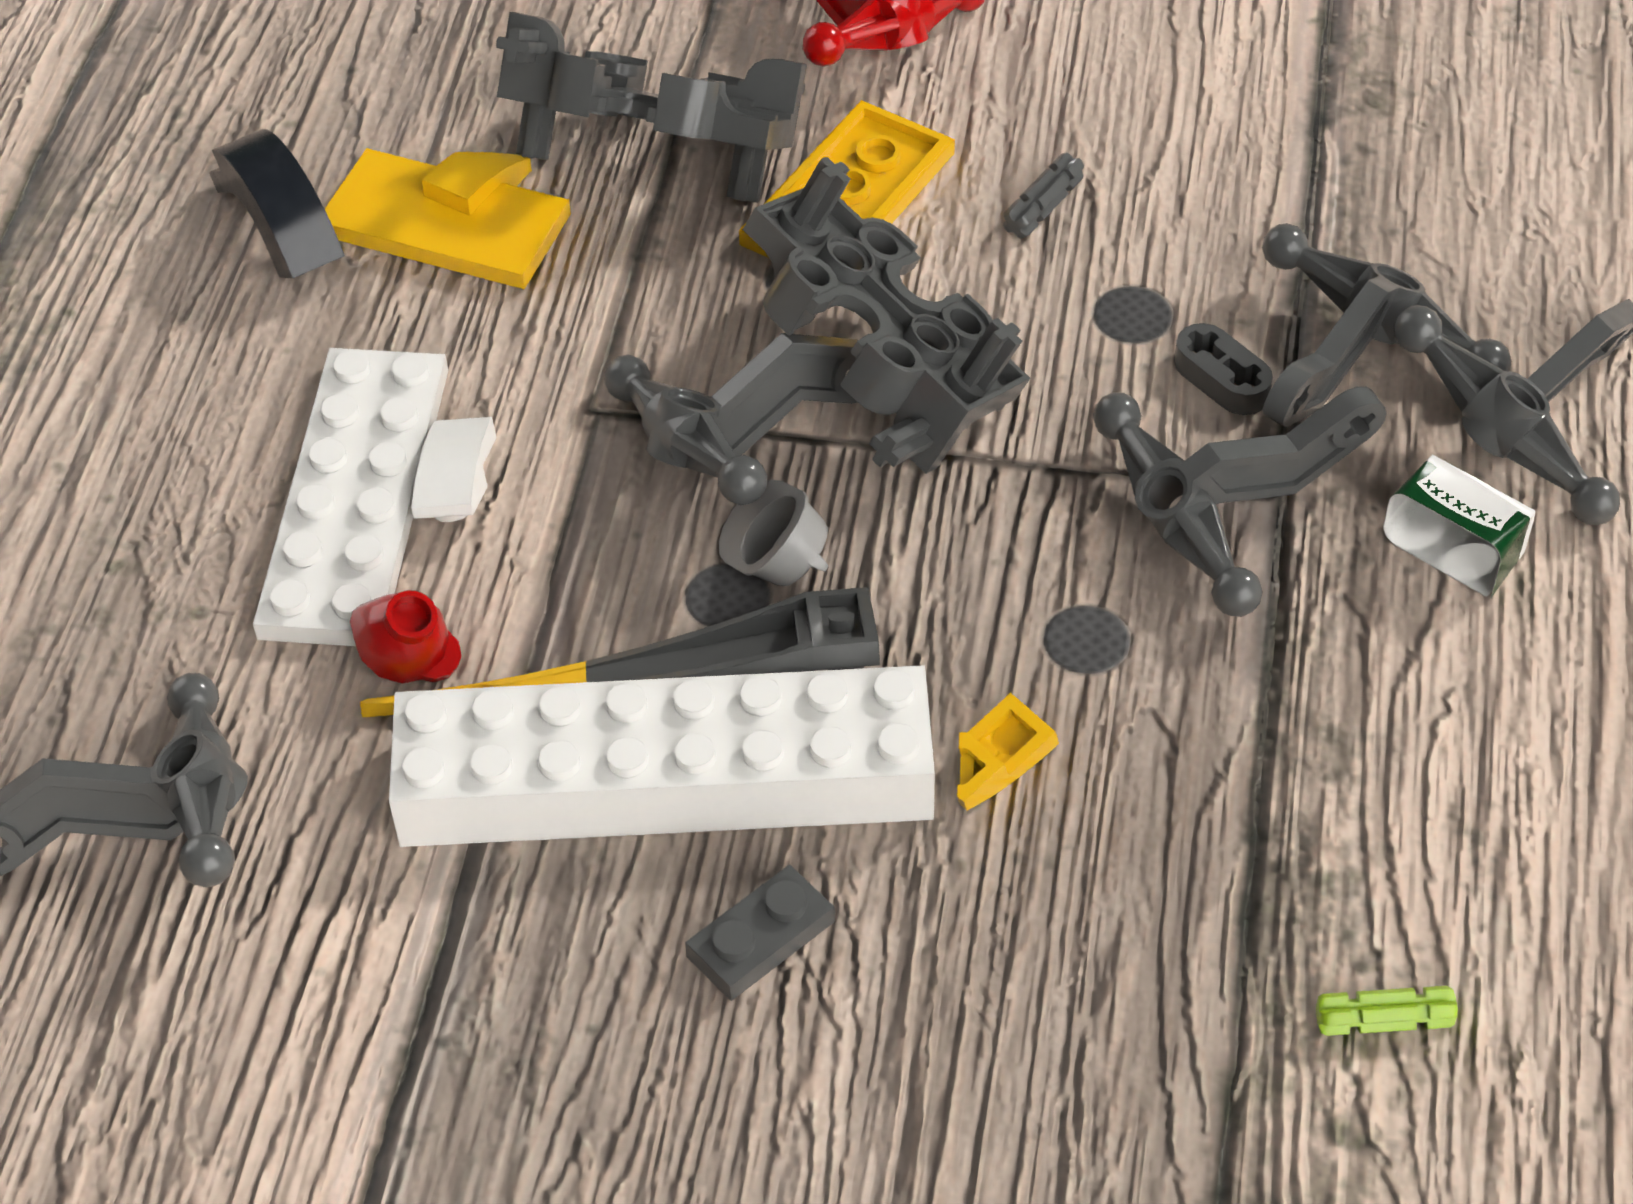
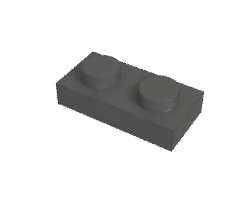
(760, 932)

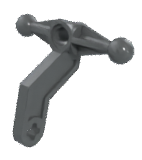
(1371, 301)
(1512, 413)
(717, 429)
(1230, 474)
(182, 792)

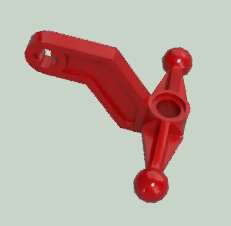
(875, 25)

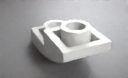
(451, 469)

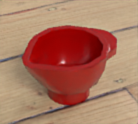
(405, 638)

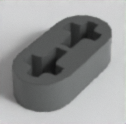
(1227, 365)

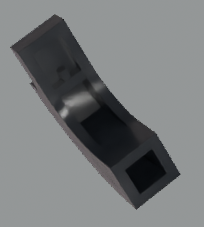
(279, 201)

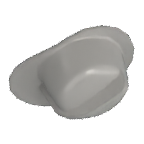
(775, 536)

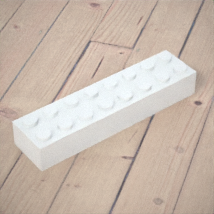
(661, 756)

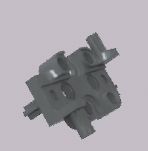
(747, 112)
(925, 359)

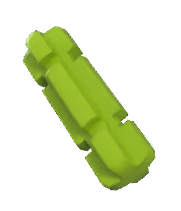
(1386, 1010)

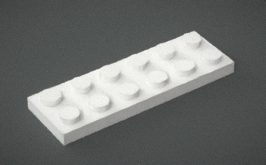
(350, 494)

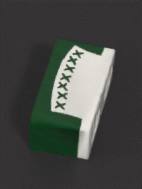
(1459, 525)

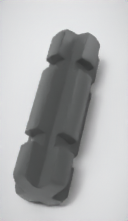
(1043, 195)

